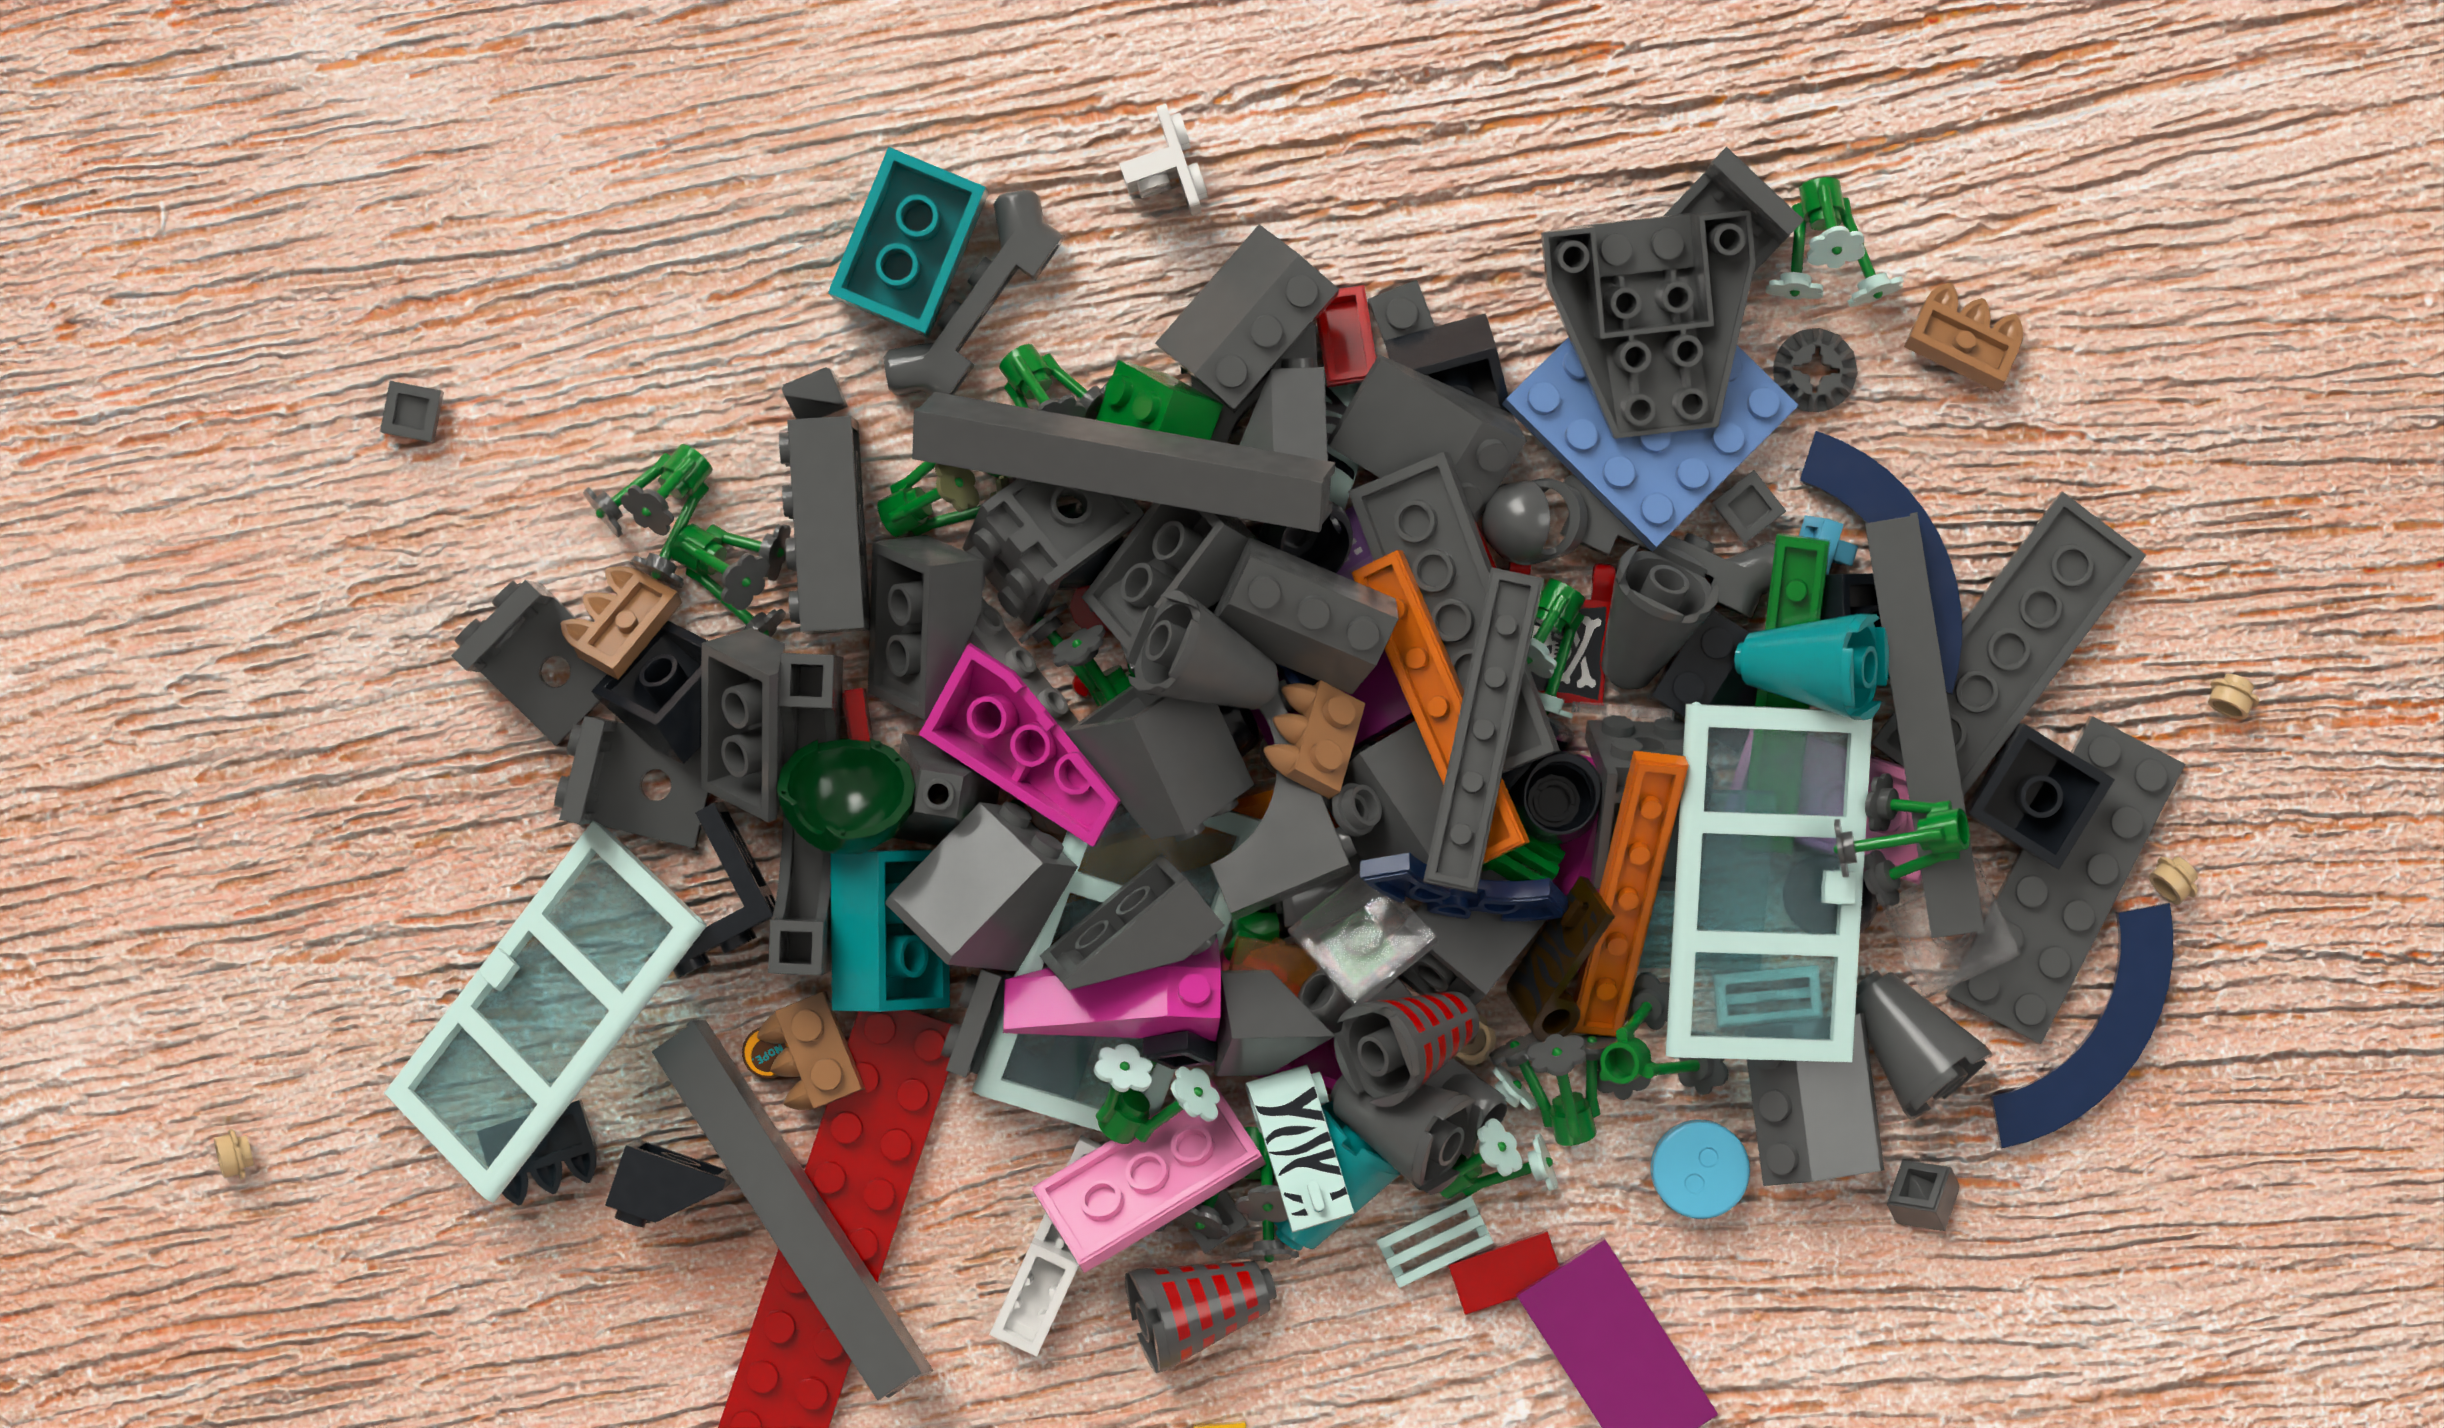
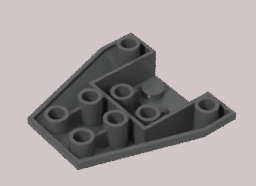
(1654, 313)

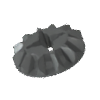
(1834, 353)

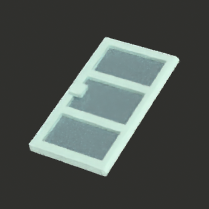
(1759, 893)
(544, 1010)
(1057, 1071)

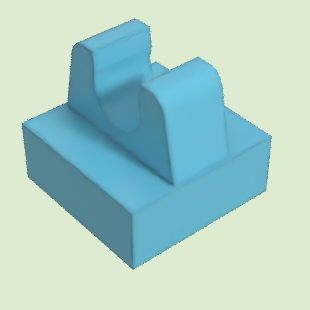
(1823, 528)

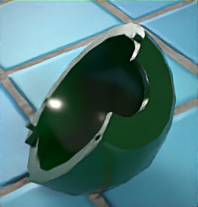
(846, 794)

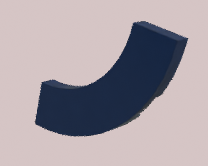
(1404, 874)

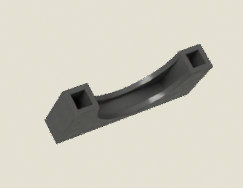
(1290, 847)
(802, 912)

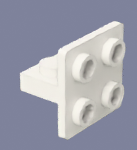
(1153, 171)

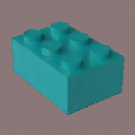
(908, 242)
(873, 952)

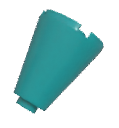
(1820, 663)
(1363, 1174)

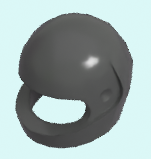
(1519, 521)

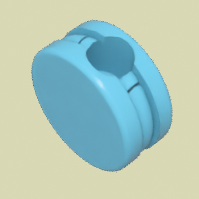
(1700, 1169)

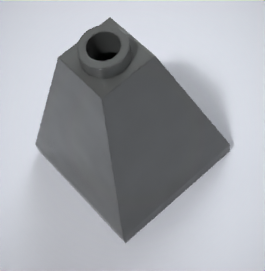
(966, 788)

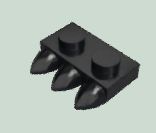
(567, 1141)

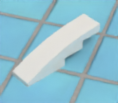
(1039, 1282)

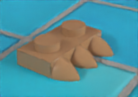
(1965, 338)
(623, 621)
(1319, 736)
(814, 1052)

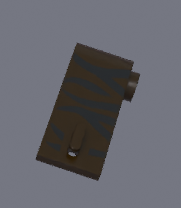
(1550, 964)

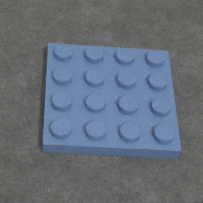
(1653, 477)

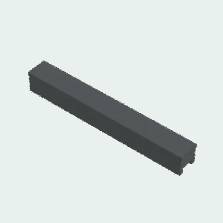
(1123, 461)
(1922, 712)
(791, 1210)

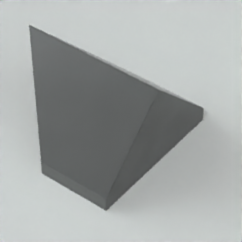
(1262, 1025)

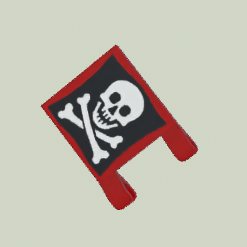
(1583, 675)

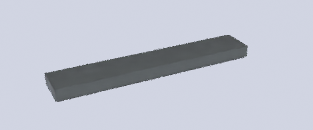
(1483, 730)

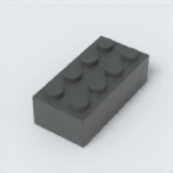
(828, 525)

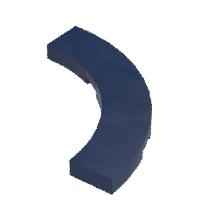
(1880, 496)
(2112, 1043)

